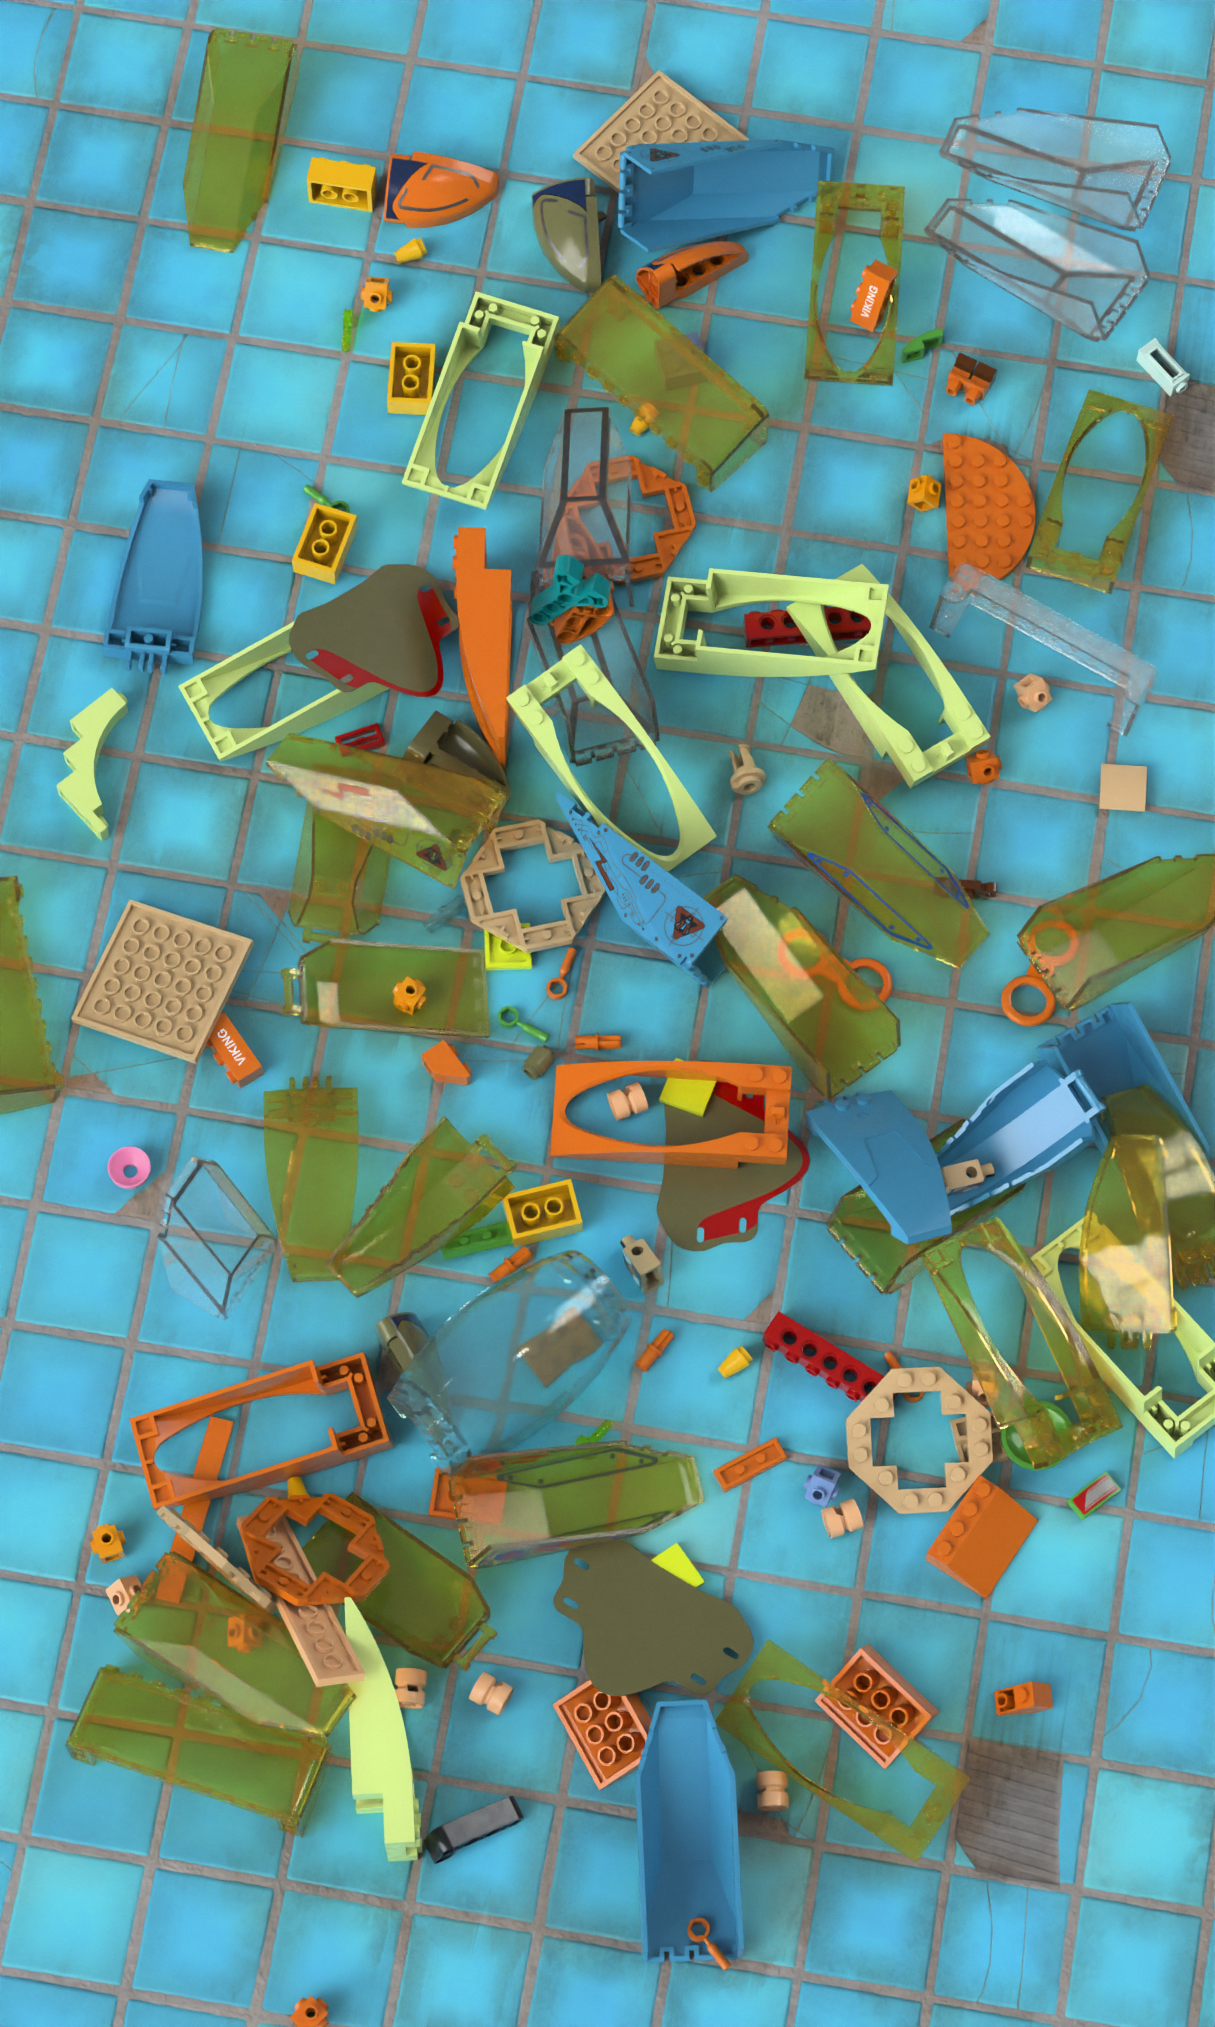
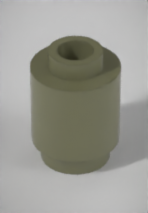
(538, 1062)

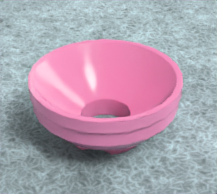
(129, 1157)

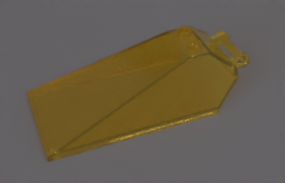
(336, 881)
(354, 981)
(424, 1599)

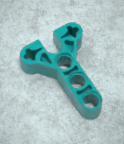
(568, 591)

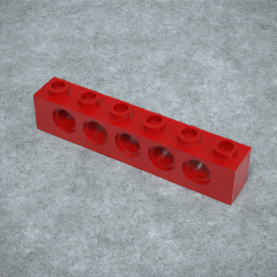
(781, 635)
(825, 1351)

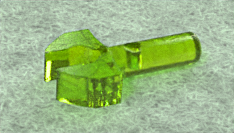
(347, 328)
(597, 1435)

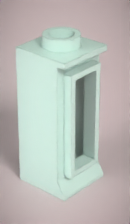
(1170, 385)

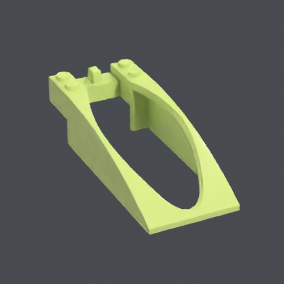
(466, 344)
(738, 588)
(580, 668)
(211, 684)
(885, 733)
(1172, 1432)
(380, 1747)

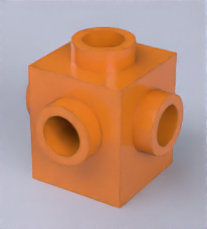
(983, 766)
(307, 2006)

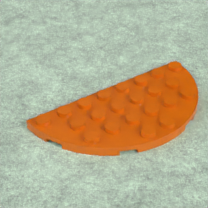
(985, 507)

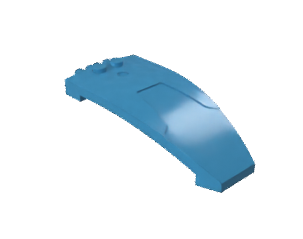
(159, 581)
(889, 1160)

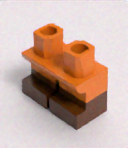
(970, 379)

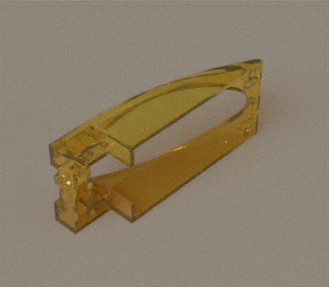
(857, 197)
(1072, 566)
(1003, 1390)
(950, 1781)

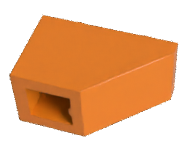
(444, 1065)
(1023, 1699)

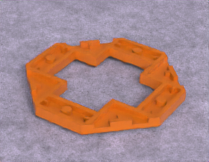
(667, 542)
(326, 1588)

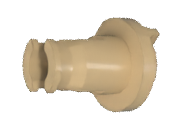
(746, 777)

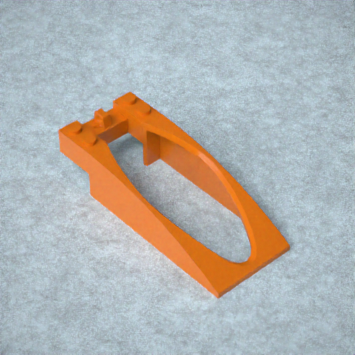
(484, 635)
(724, 1152)
(301, 1379)

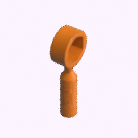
(564, 970)
(894, 1364)
(712, 1947)

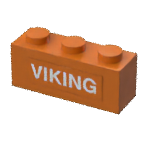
(873, 295)
(233, 1053)

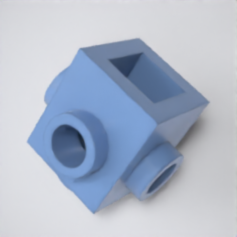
(822, 1486)

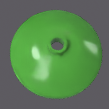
(1014, 1446)

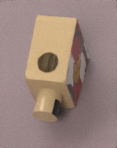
(957, 1181)
(642, 1264)

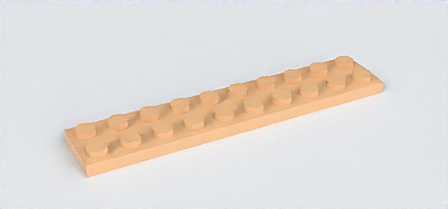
(312, 1626)

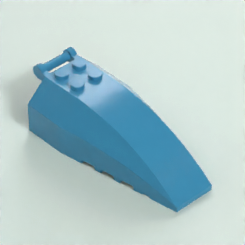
(1023, 1131)

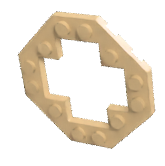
(506, 923)
(884, 1479)
(217, 1558)

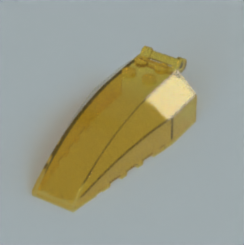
(427, 1203)

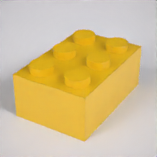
(342, 184)
(411, 378)
(325, 543)
(542, 1213)

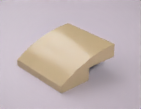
(1123, 787)
(959, 1434)

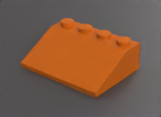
(981, 1537)
(887, 1692)
(605, 1731)

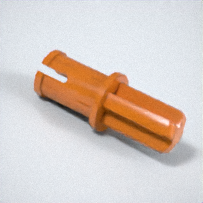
(598, 1042)
(511, 1264)
(654, 1350)

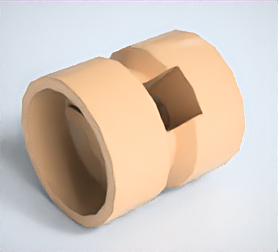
(627, 1101)
(842, 1518)
(414, 1680)
(491, 1693)
(772, 1791)

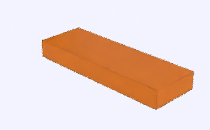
(750, 1465)

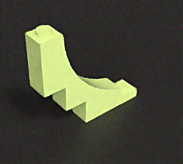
(92, 728)

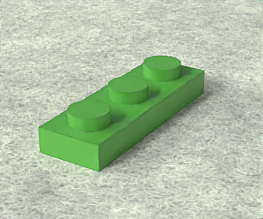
(479, 1240)

